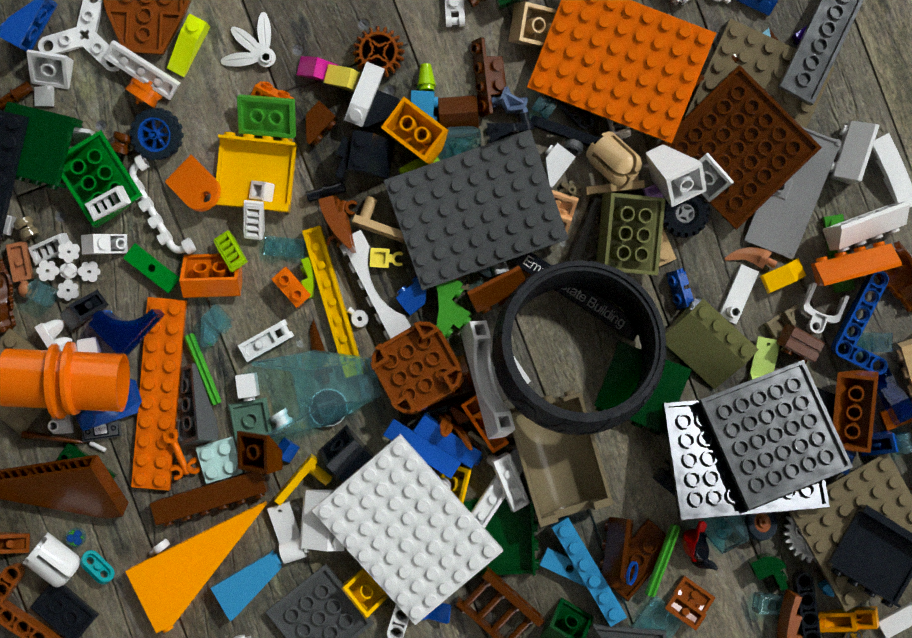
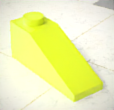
(188, 44)

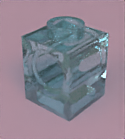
(42, 293)

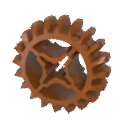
(384, 46)

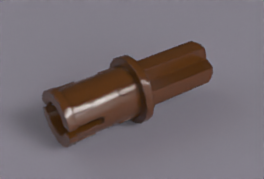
(16, 94)

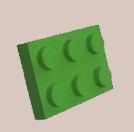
(266, 116)

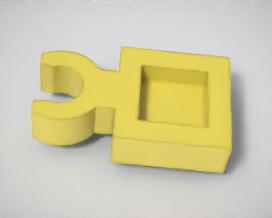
(381, 258)

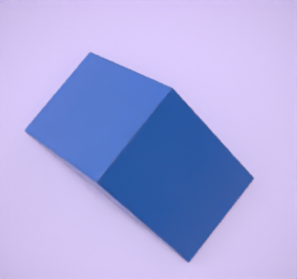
(882, 443)

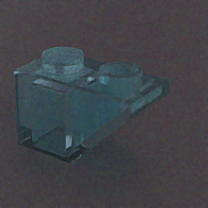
(213, 324)

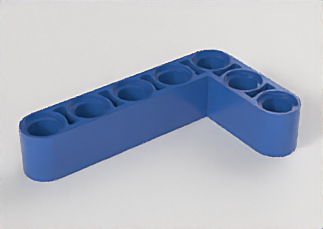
(860, 324)

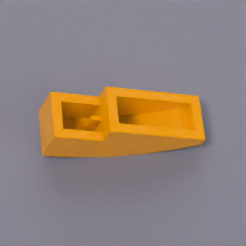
(849, 620)

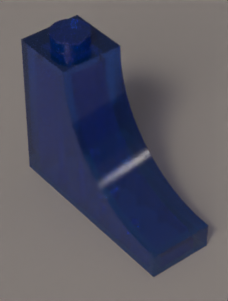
(124, 334)

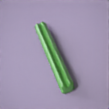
(203, 370)
(662, 560)

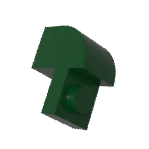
(769, 564)

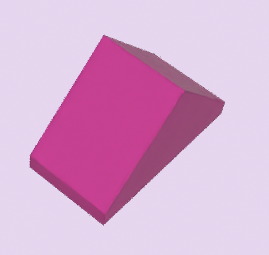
(313, 68)

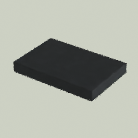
(64, 611)

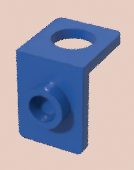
(440, 613)

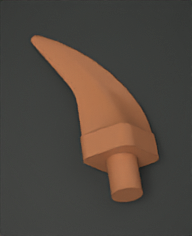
(754, 255)

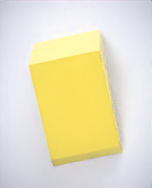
(342, 77)

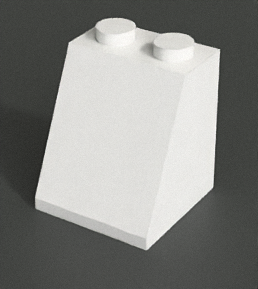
(675, 174)

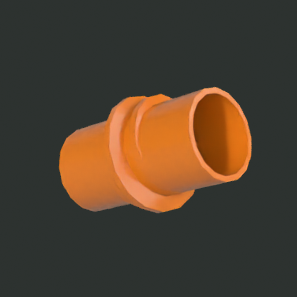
(64, 380)

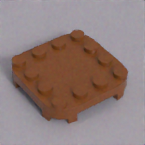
(417, 368)

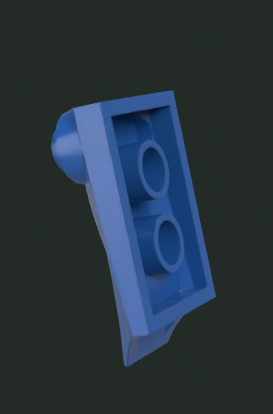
(92, 419)

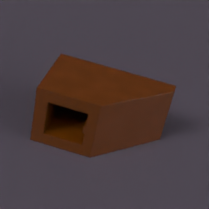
(318, 121)

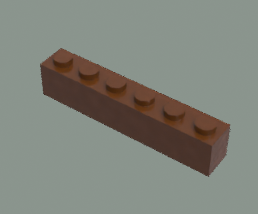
(209, 496)

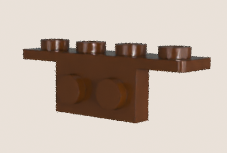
(488, 75)

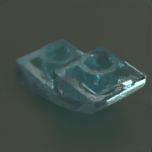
(284, 247)

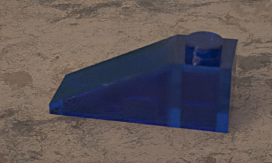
(894, 398)

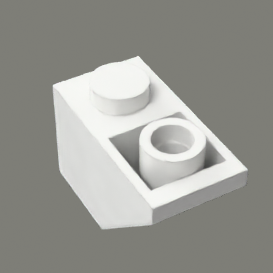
(104, 244)

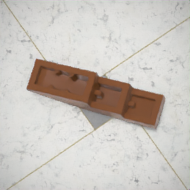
(789, 619)

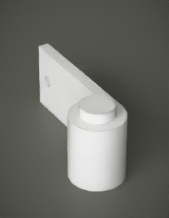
(287, 532)

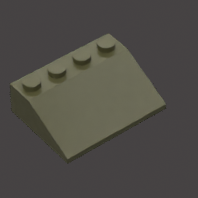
(631, 232)
(708, 343)

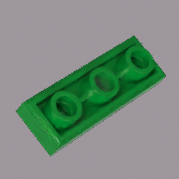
(143, 261)

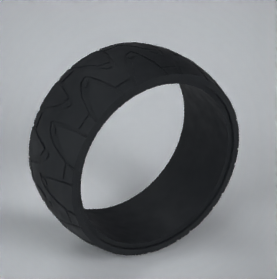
(622, 291)

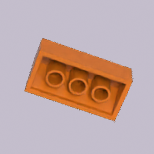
(855, 264)

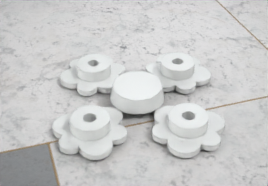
(68, 270)

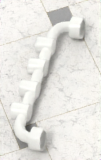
(156, 220)

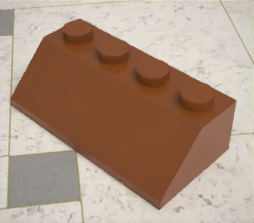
(855, 408)

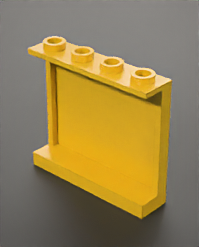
(256, 160)

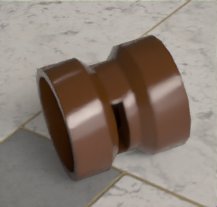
(119, 147)

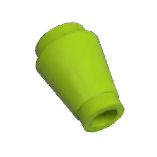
(426, 78)

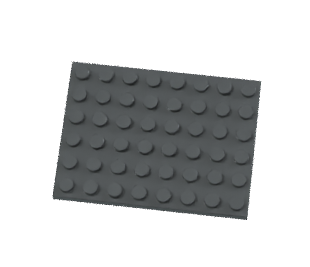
(476, 209)

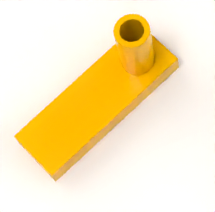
(307, 466)

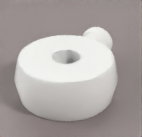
(354, 317)
(159, 547)

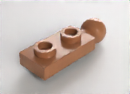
(20, 265)

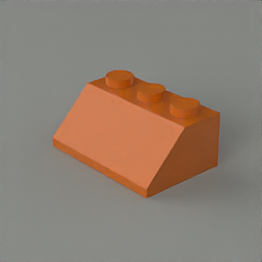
(209, 277)

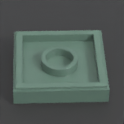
(251, 416)

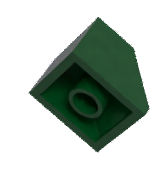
(567, 622)

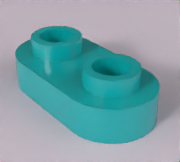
(98, 566)

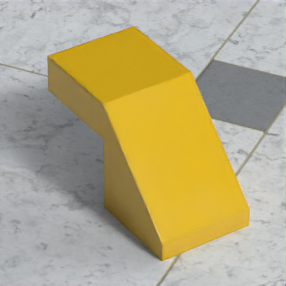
(783, 276)

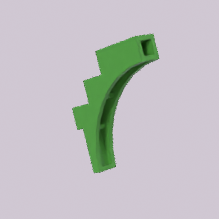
(449, 311)

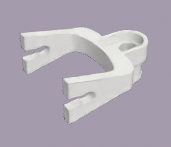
(819, 318)

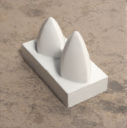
(49, 331)

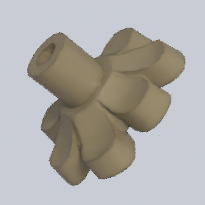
(571, 185)

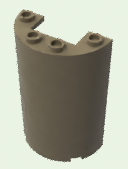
(560, 468)

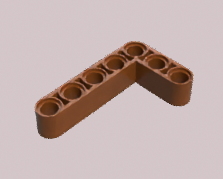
(18, 614)

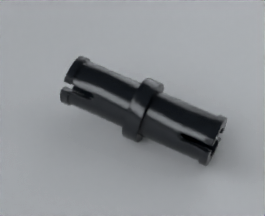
(326, 191)

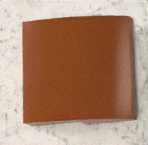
(689, 602)

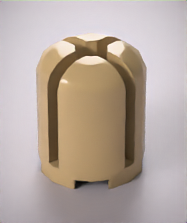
(614, 159)

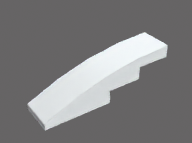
(893, 169)

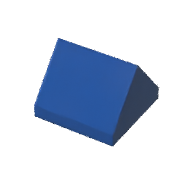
(288, 449)

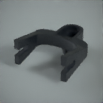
(502, 130)

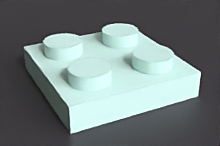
(218, 459)

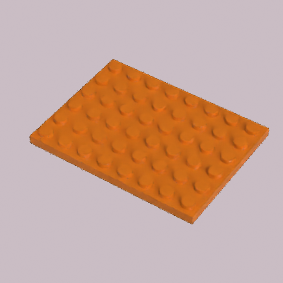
(622, 63)

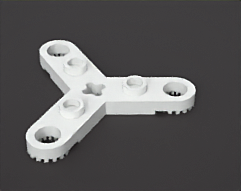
(72, 38)

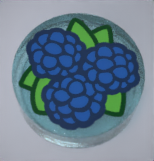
(76, 537)

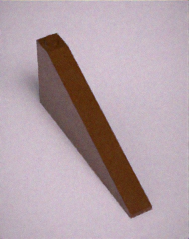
(66, 485)

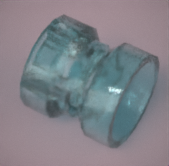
(539, 106)
(903, 442)

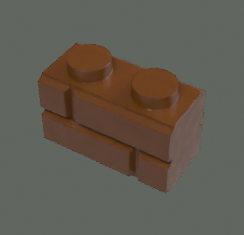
(800, 343)

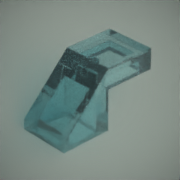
(875, 341)

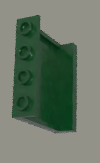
(44, 145)
(623, 377)
(515, 535)

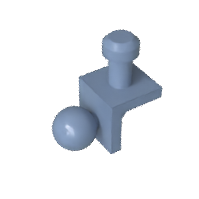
(510, 102)

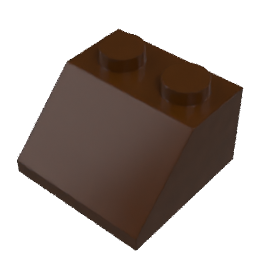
(258, 453)

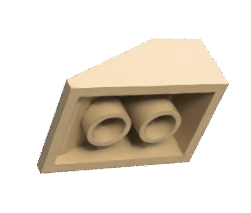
(530, 24)

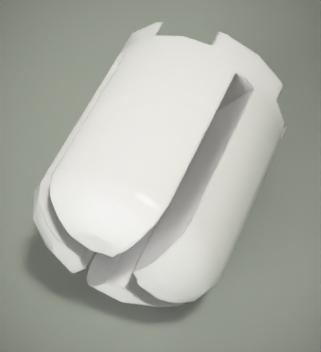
(53, 561)

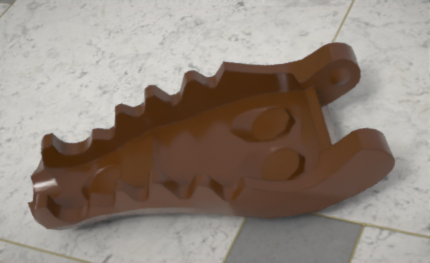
(901, 277)
(7, 317)

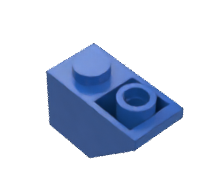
(412, 297)

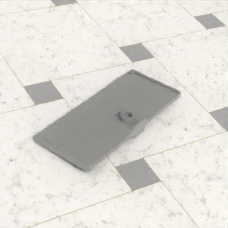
(785, 215)

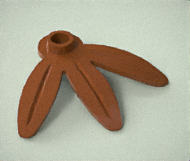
(447, 425)

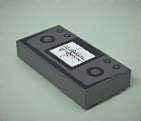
(104, 431)

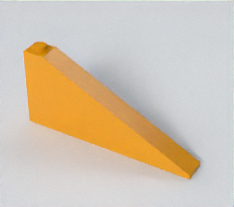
(176, 576)

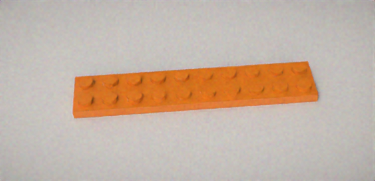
(159, 395)

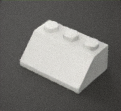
(853, 152)
(313, 532)

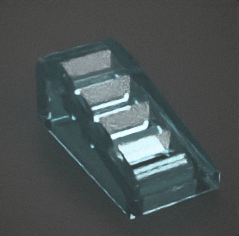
(761, 601)

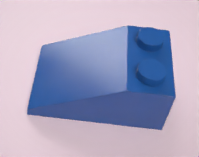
(27, 24)

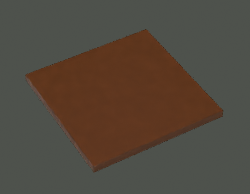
(748, 140)

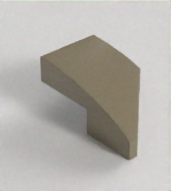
(777, 323)

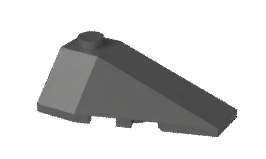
(197, 417)

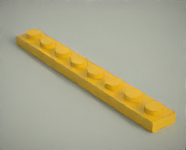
(330, 291)

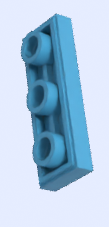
(558, 562)

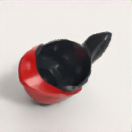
(696, 547)

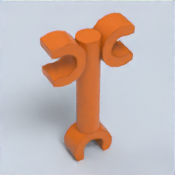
(183, 467)

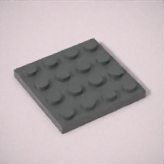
(318, 609)

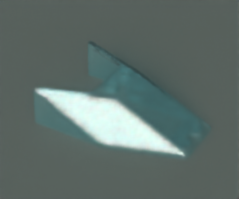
(325, 387)

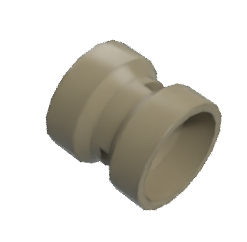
(26, 228)

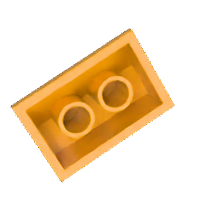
(416, 130)

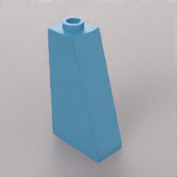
(243, 585)

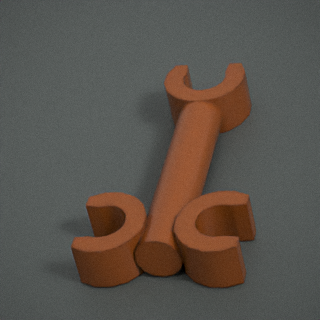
(343, 206)

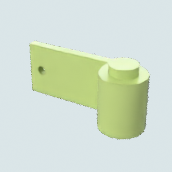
(765, 358)

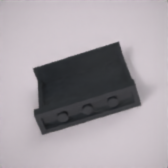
(875, 556)

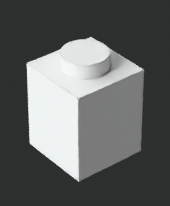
(247, 386)

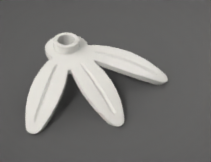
(256, 49)

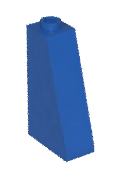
(452, 444)

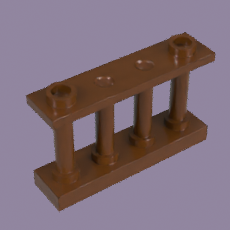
(504, 592)

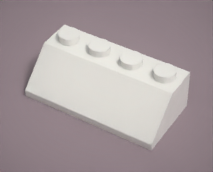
(867, 226)

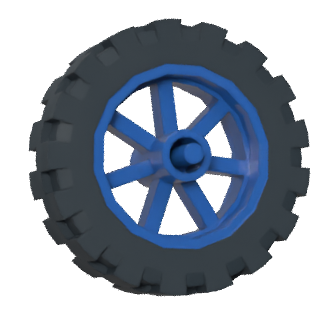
(140, 141)

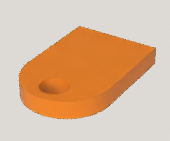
(192, 183)

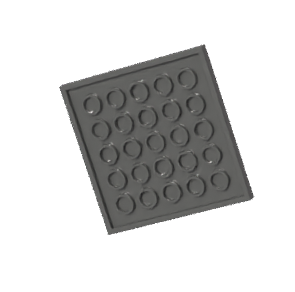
(775, 434)

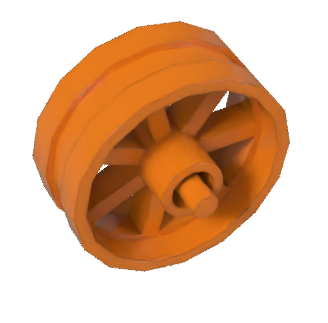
(143, 92)

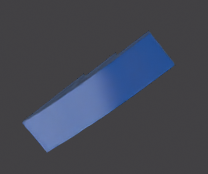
(429, 452)

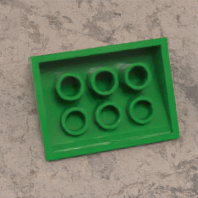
(95, 169)

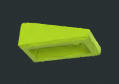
(223, 245)

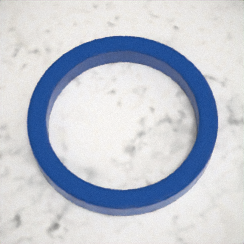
(635, 573)

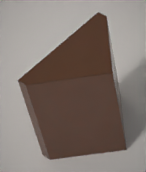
(458, 111)

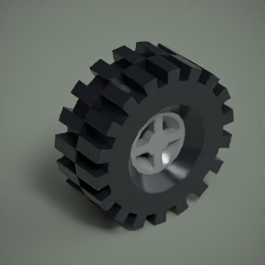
(696, 215)

